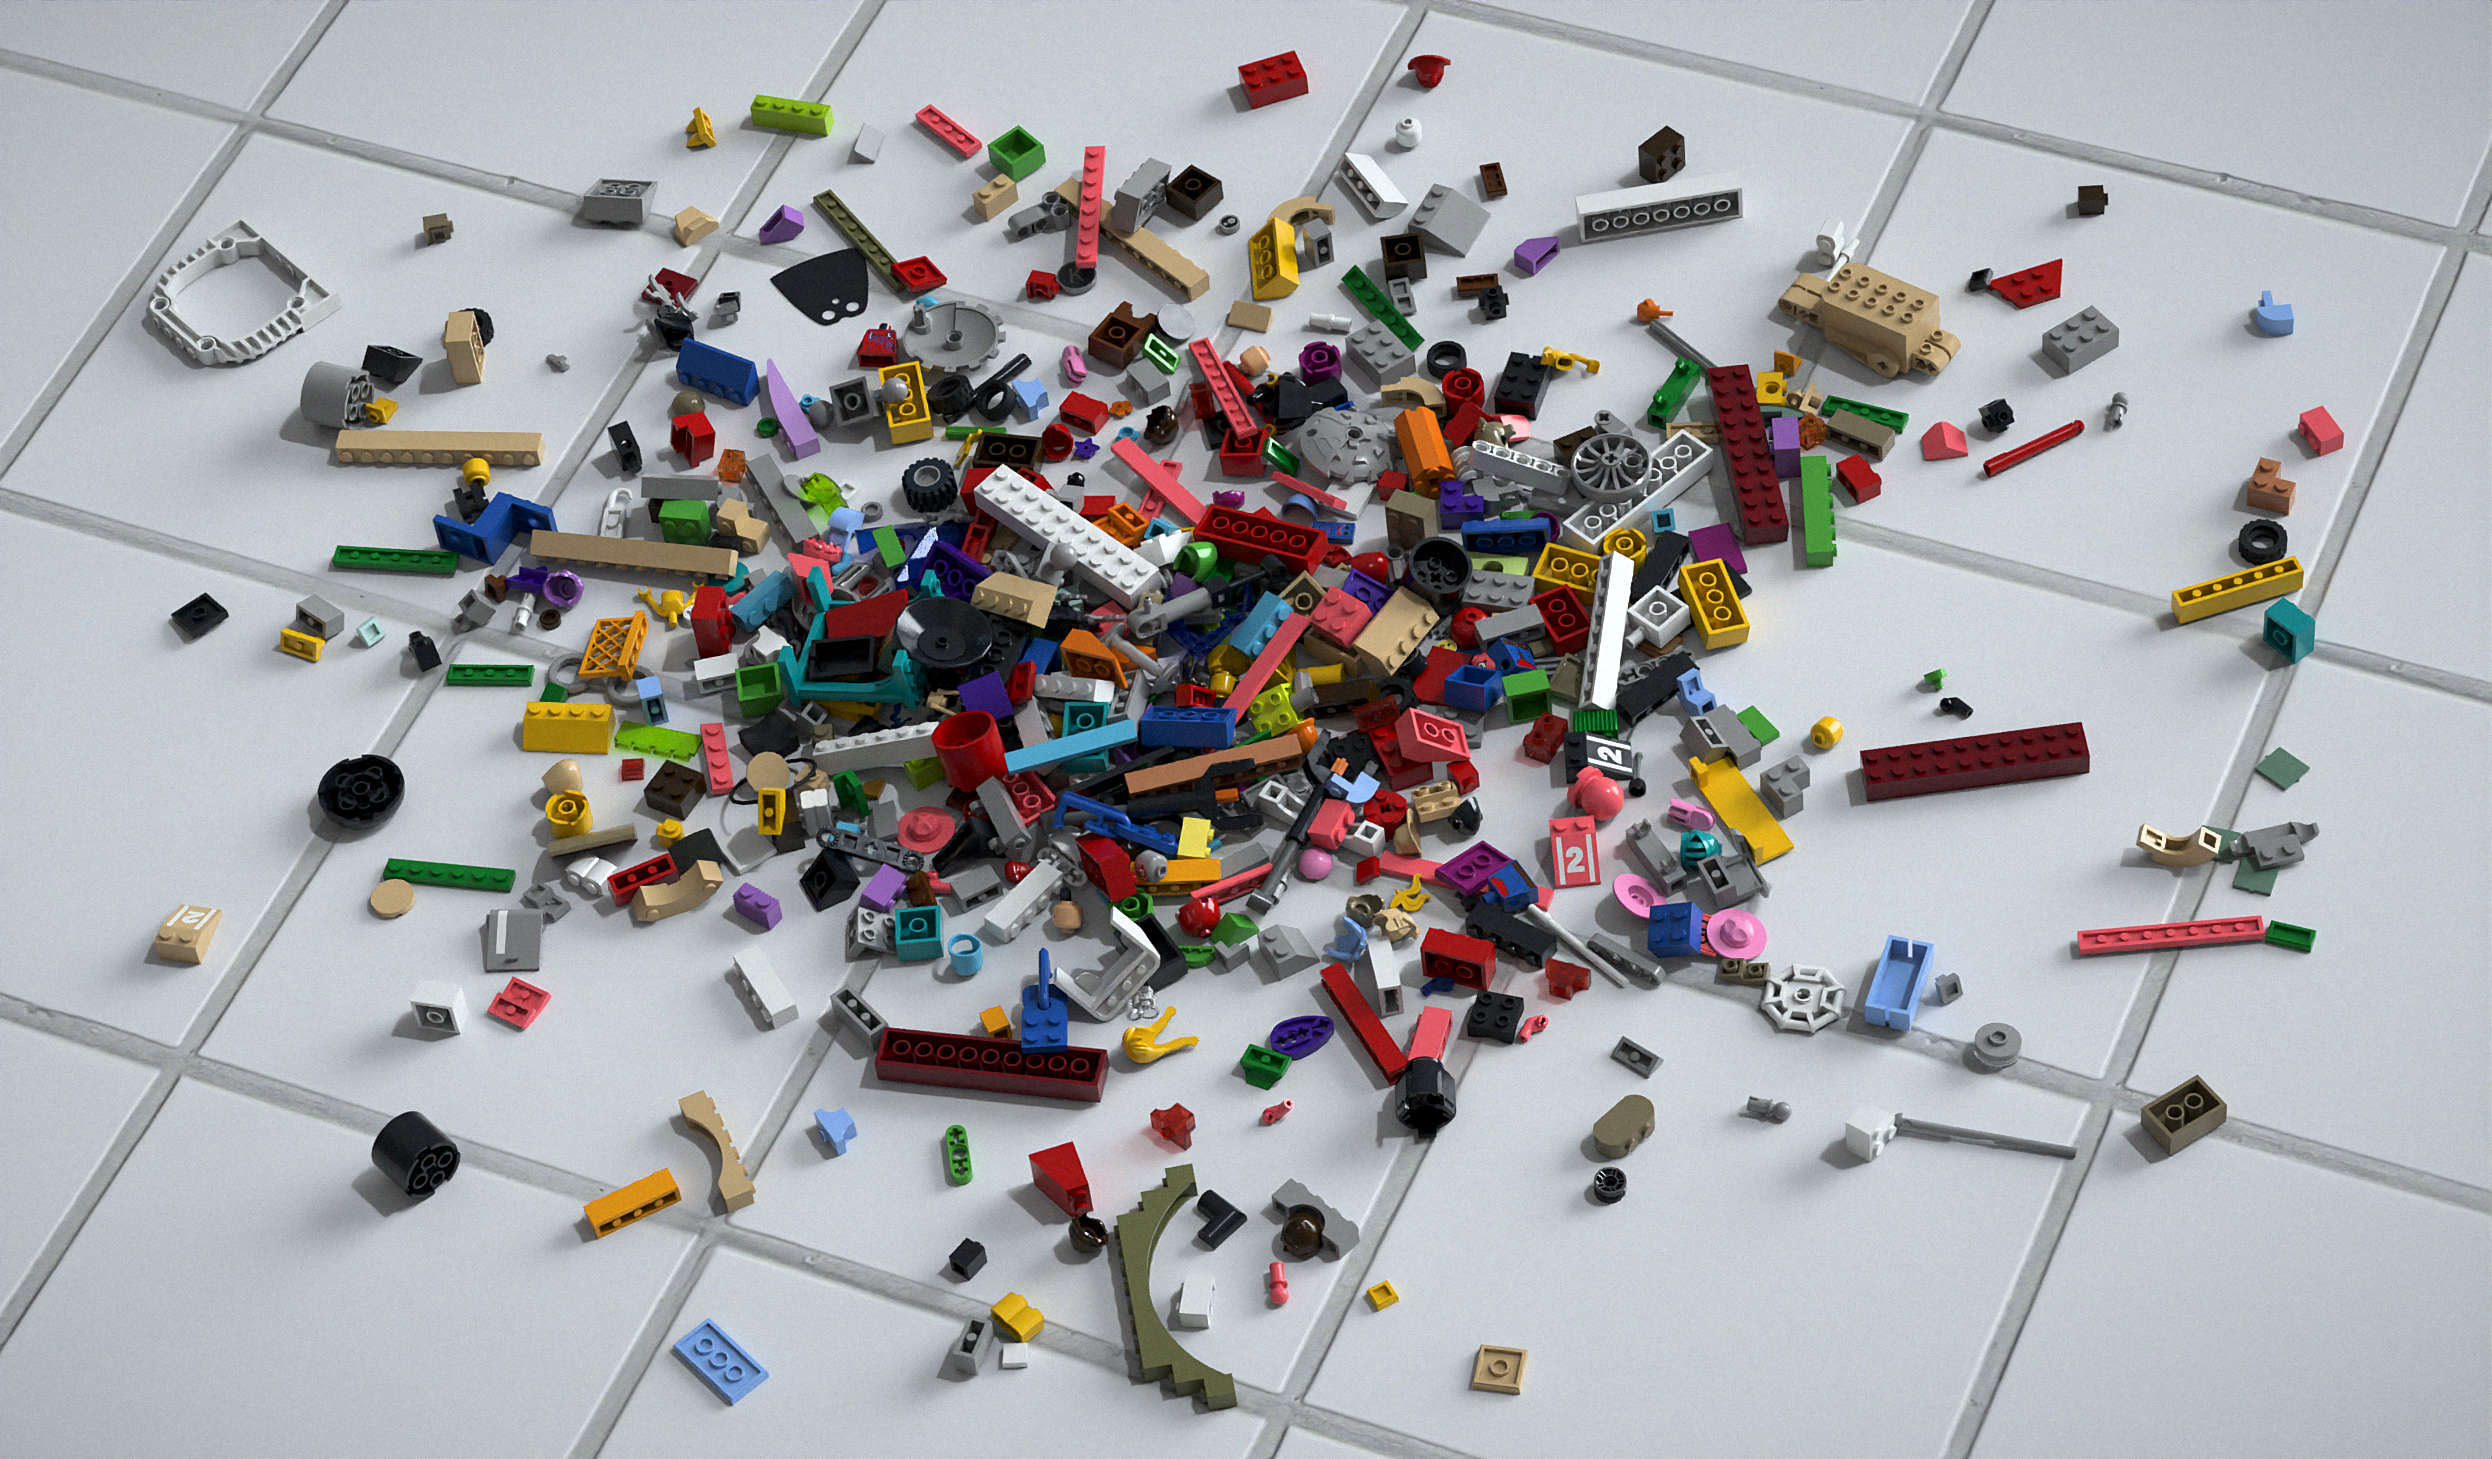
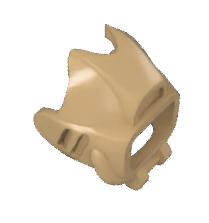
(1396, 925)

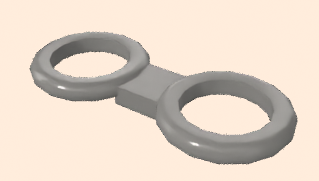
(601, 684)

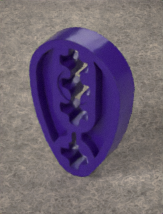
(1309, 1027)

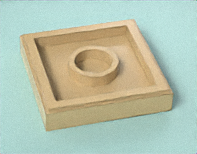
(1500, 1369)

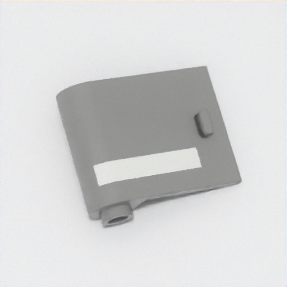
(515, 939)

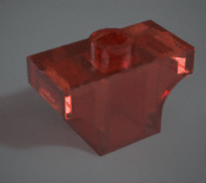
(1202, 400)
(1566, 978)
(1174, 1125)

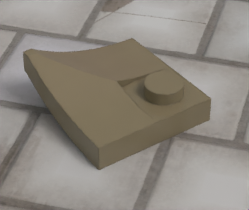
(1568, 679)

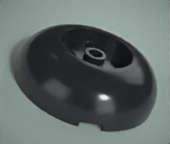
(371, 783)

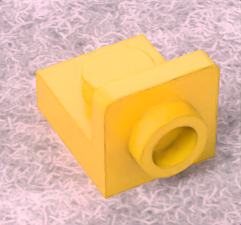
(381, 410)

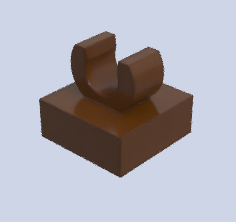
(495, 587)

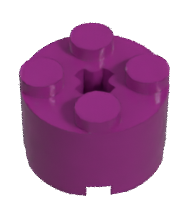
(1319, 363)

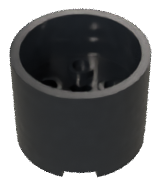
(1438, 573)
(415, 1154)

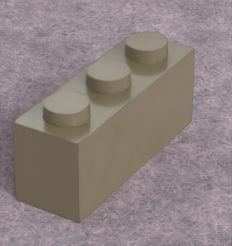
(1860, 434)

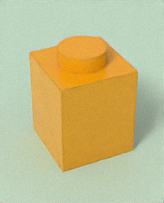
(995, 1023)

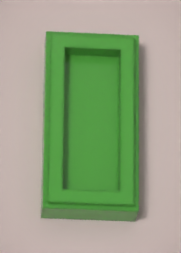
(889, 547)
(1758, 725)

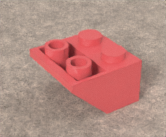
(800, 569)

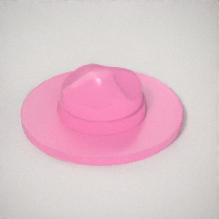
(1637, 895)
(1736, 934)

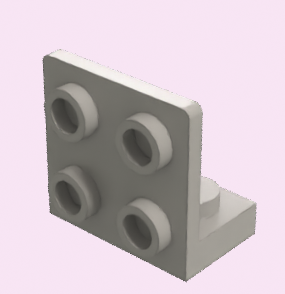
(870, 930)

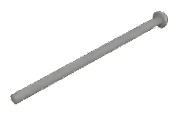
(1946, 1131)

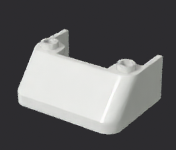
(1111, 992)

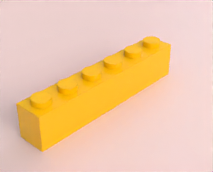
(2237, 589)

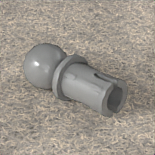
(2118, 409)
(1781, 1110)

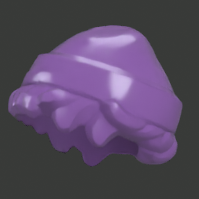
(563, 589)

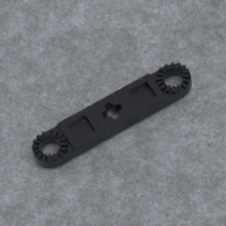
(856, 844)

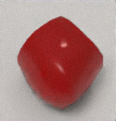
(1372, 564)

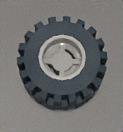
(929, 485)

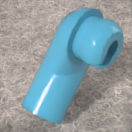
(839, 567)

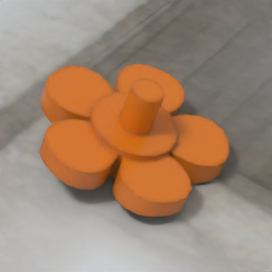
(1120, 408)

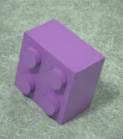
(1785, 447)

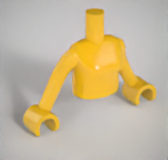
(1564, 361)
(671, 603)

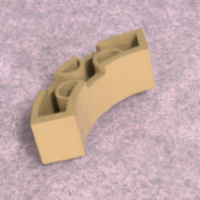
(690, 891)

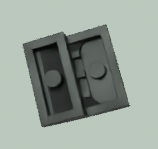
(696, 847)

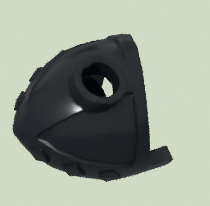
(1466, 817)

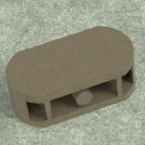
(1624, 1126)

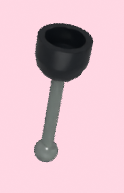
(1637, 782)

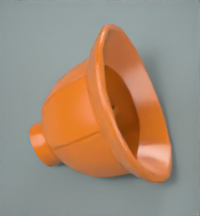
(1306, 734)

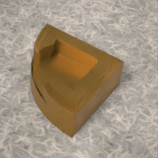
(874, 789)

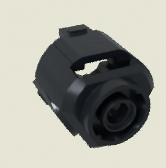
(1425, 1096)

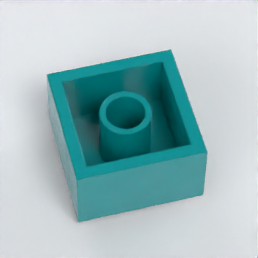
(2289, 630)
(919, 933)

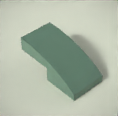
(1770, 412)

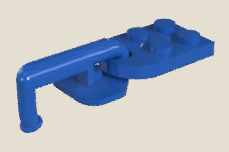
(1123, 827)
(1044, 1014)

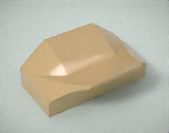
(693, 225)

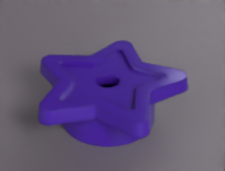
(1084, 453)

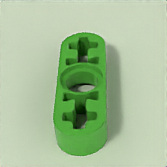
(964, 1161)

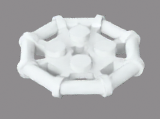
(1803, 1008)

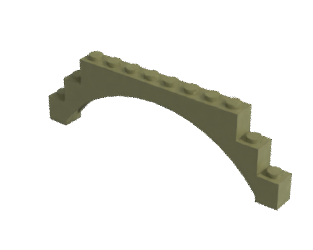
(1159, 1351)

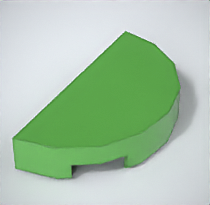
(1517, 514)
(1198, 955)

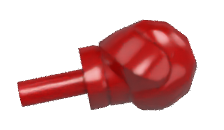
(1016, 871)

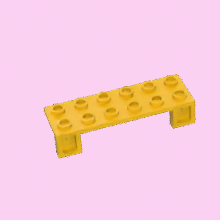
(1740, 808)

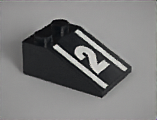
(1607, 754)

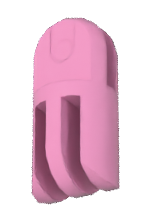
(1074, 365)
(1690, 815)

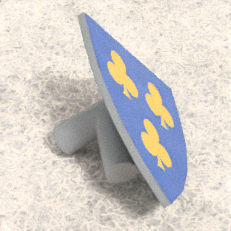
(1193, 669)

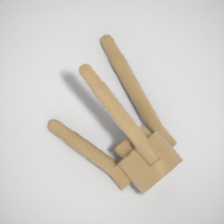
(938, 702)

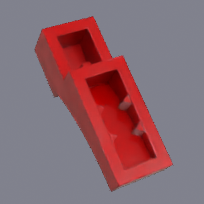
(979, 535)

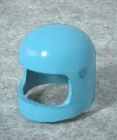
(966, 961)

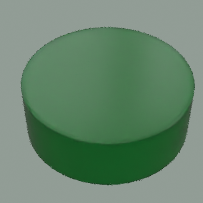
(767, 427)

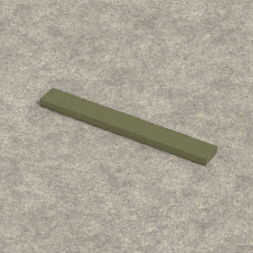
(858, 236)

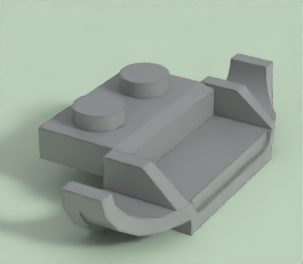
(2275, 844)

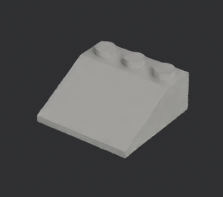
(619, 200)
(1448, 221)

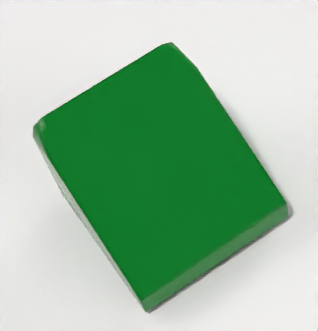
(554, 693)

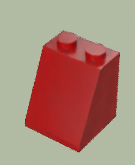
(1062, 1178)

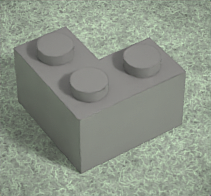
(1784, 784)

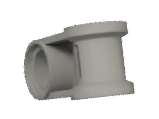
(1608, 423)

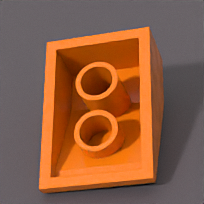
(1091, 658)

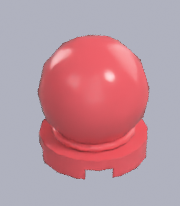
(1596, 794)

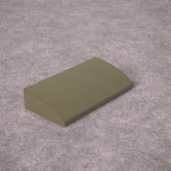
(592, 840)

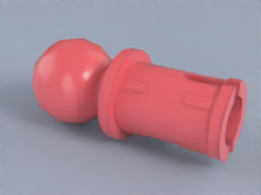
(1279, 1294)

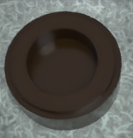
(550, 619)

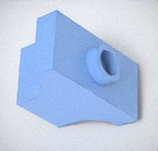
(1030, 397)
(835, 1128)

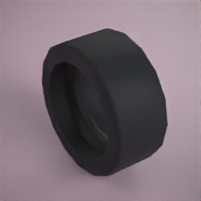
(1445, 348)
(1005, 406)

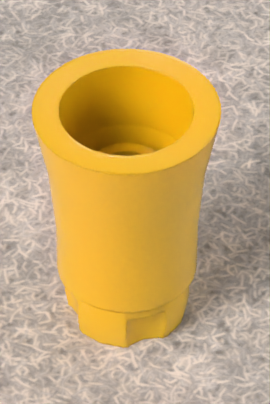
(1326, 674)

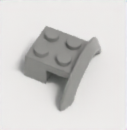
(1734, 878)

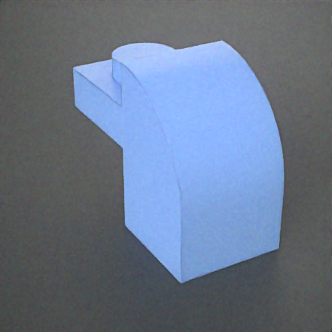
(2274, 318)
(842, 525)
(1692, 694)
(1356, 793)

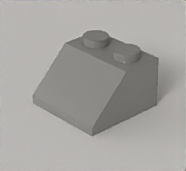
(1286, 950)

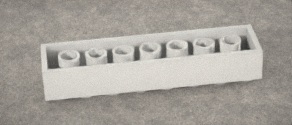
(1659, 206)
(1674, 469)

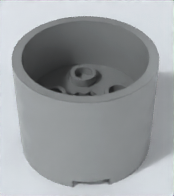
(336, 395)

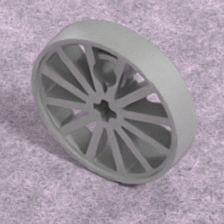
(1612, 467)

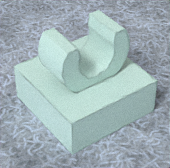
(370, 631)

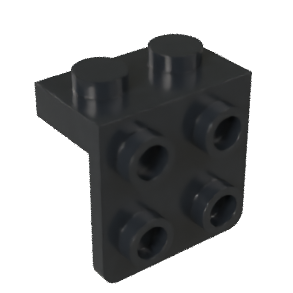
(1355, 749)

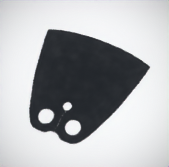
(824, 278)

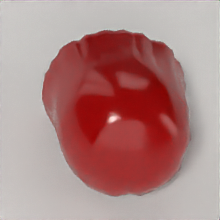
(1057, 436)

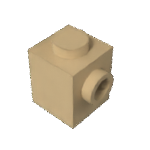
(817, 781)

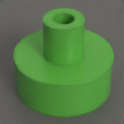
(1935, 677)

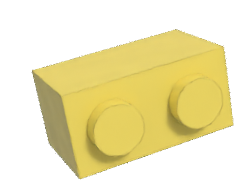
(1195, 838)

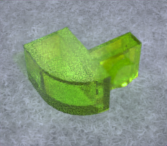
(825, 491)

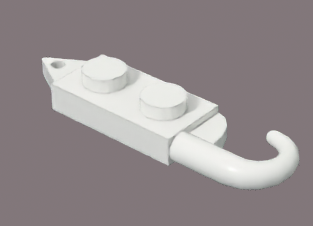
(615, 515)

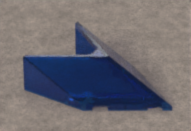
(948, 532)
(1200, 645)

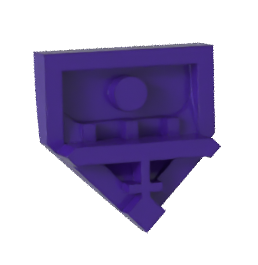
(528, 579)

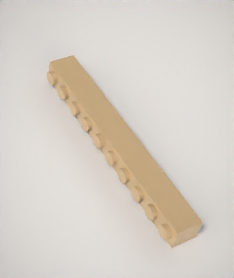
(1142, 247)
(439, 447)
(634, 554)

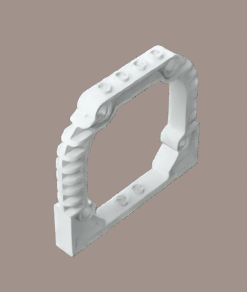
(226, 246)

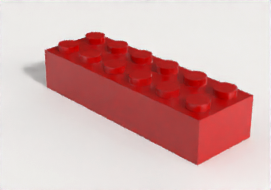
(1252, 537)

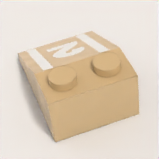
(187, 933)

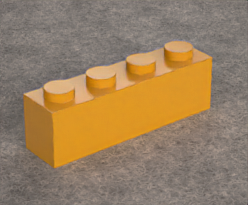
(1182, 877)
(632, 1203)

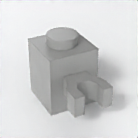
(1069, 496)
(474, 608)

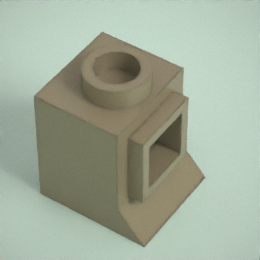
(437, 228)

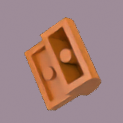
(1124, 525)

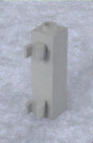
(681, 487)
(1004, 815)
(1656, 858)

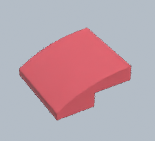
(519, 1003)

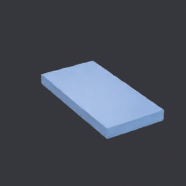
(720, 1361)

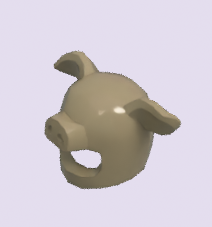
(1494, 432)

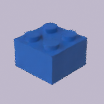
(1045, 655)
(1473, 687)
(1675, 930)

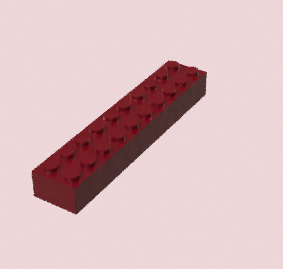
(1746, 454)
(1974, 761)
(990, 1065)

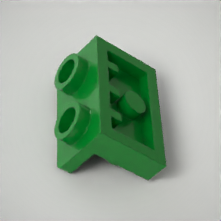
(850, 792)

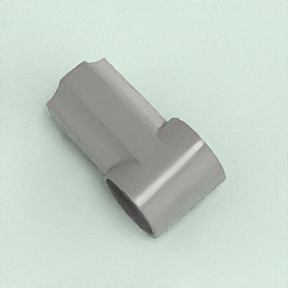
(1396, 561)
(1303, 692)

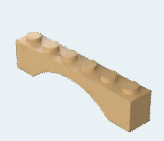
(701, 1118)

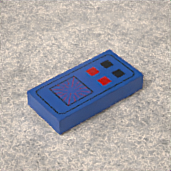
(1337, 531)

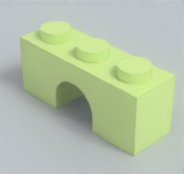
(1500, 563)

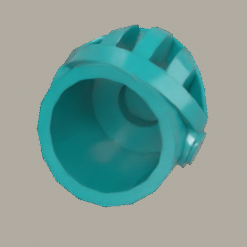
(1696, 847)

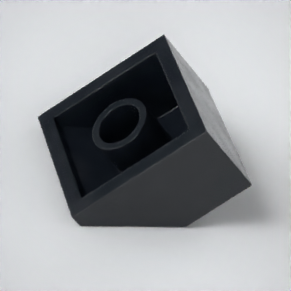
(390, 363)
(829, 880)

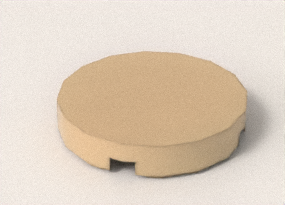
(767, 771)
(392, 898)

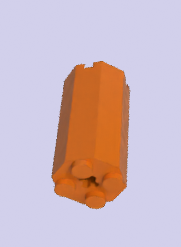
(1423, 451)

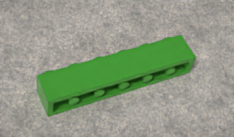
(1817, 511)

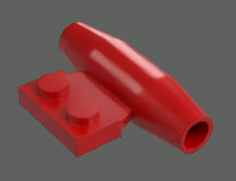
(1021, 683)

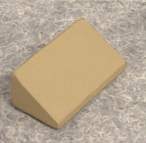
(1250, 316)

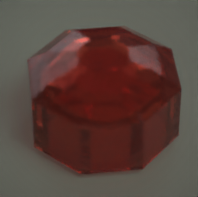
(867, 585)

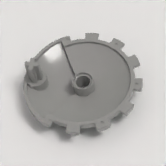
(952, 336)
(1348, 445)

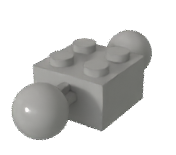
(857, 401)
(1052, 563)

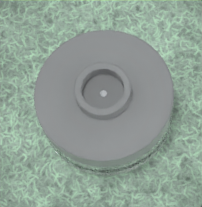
(1997, 1045)

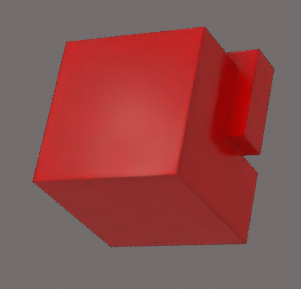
(693, 436)
(971, 481)

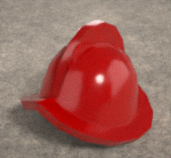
(1429, 69)

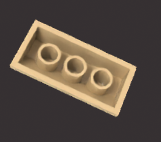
(1015, 598)
(1395, 632)

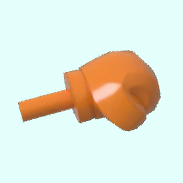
(1648, 311)

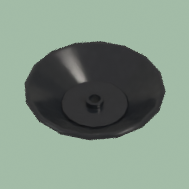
(943, 632)

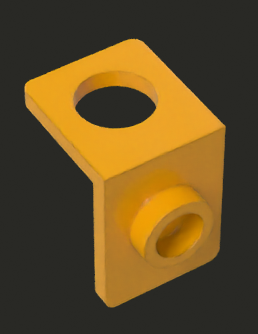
(1786, 363)

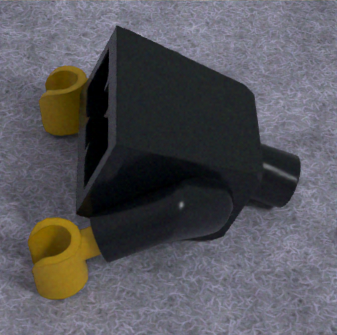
(1291, 403)

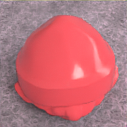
(820, 550)

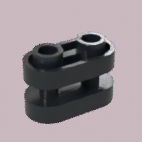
(476, 493)

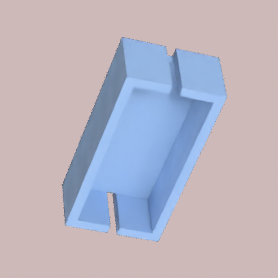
(1899, 983)

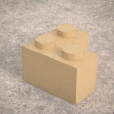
(735, 521)

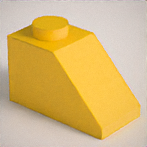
(771, 810)

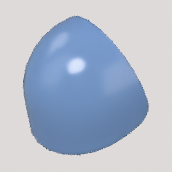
(1304, 501)

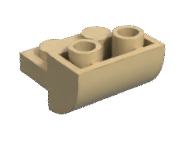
(1435, 801)

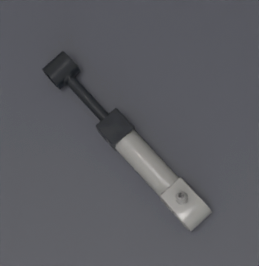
(1214, 594)

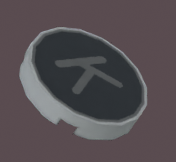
(1075, 279)

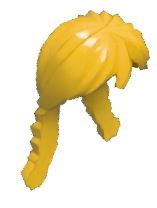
(1139, 1041)

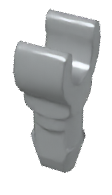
(558, 361)

